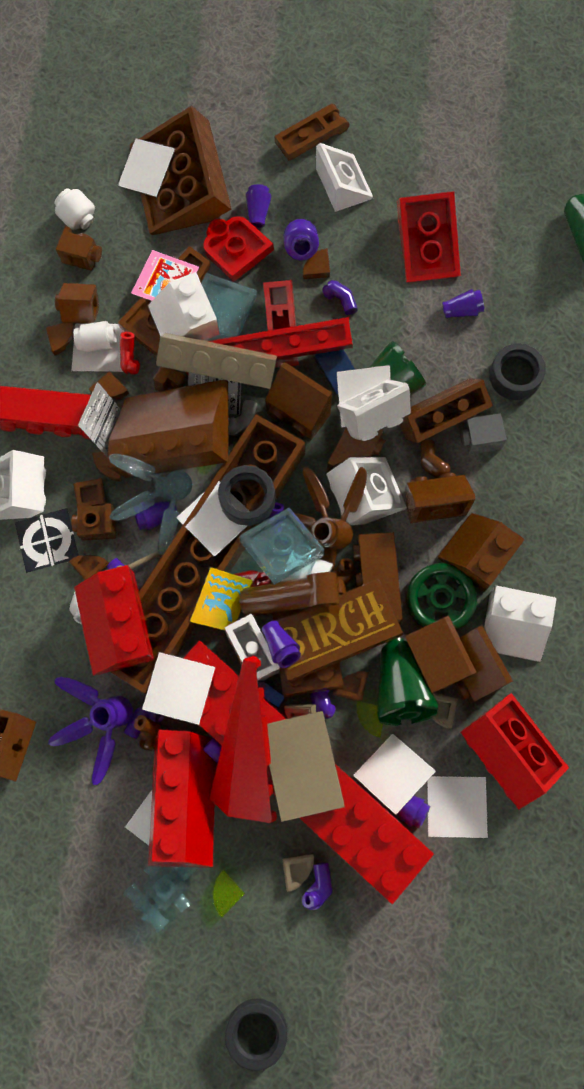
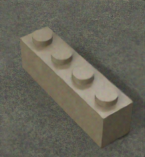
(216, 360)

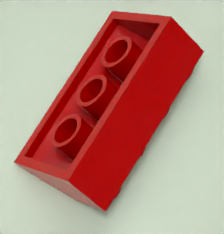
(180, 801)

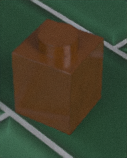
(77, 303)

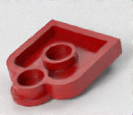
(235, 246)

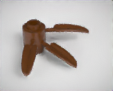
(332, 531)

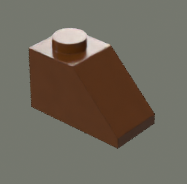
(352, 447)

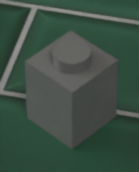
(483, 434)

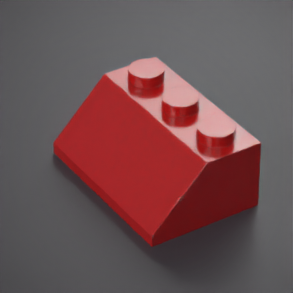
(113, 620)
(515, 751)

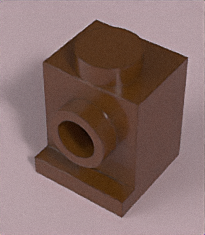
(78, 250)
(101, 529)

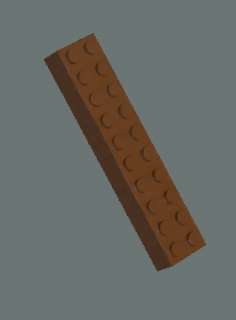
(179, 576)

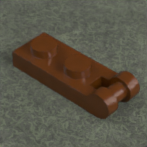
(311, 132)

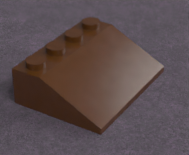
(194, 182)
(174, 428)

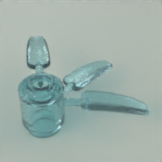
(169, 485)

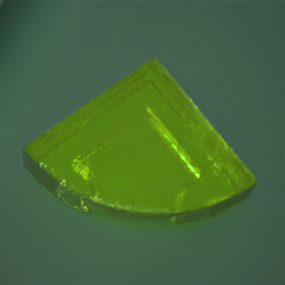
(368, 718)
(225, 893)

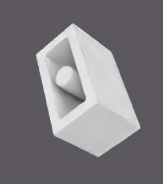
(249, 642)

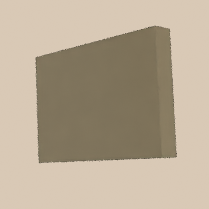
(303, 767)

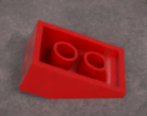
(429, 236)

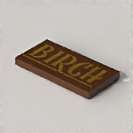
(342, 630)

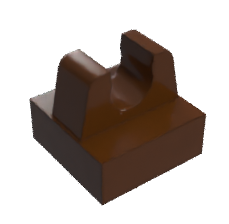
(168, 378)

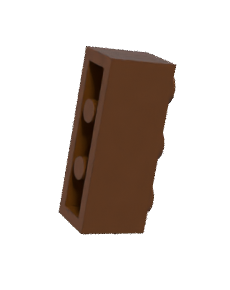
(446, 409)
(379, 561)

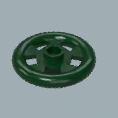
(442, 573)

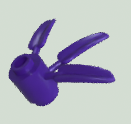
(105, 715)

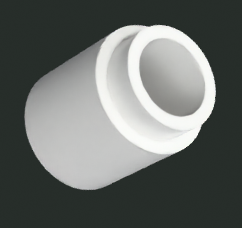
(95, 336)

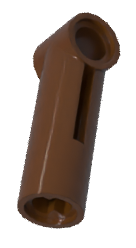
(313, 591)

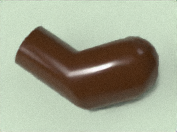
(430, 462)
(345, 572)
(148, 731)

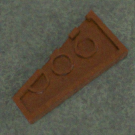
(139, 318)

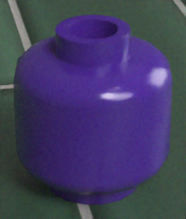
(301, 239)

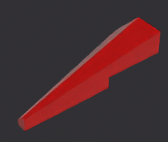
(241, 772)

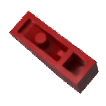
(280, 310)

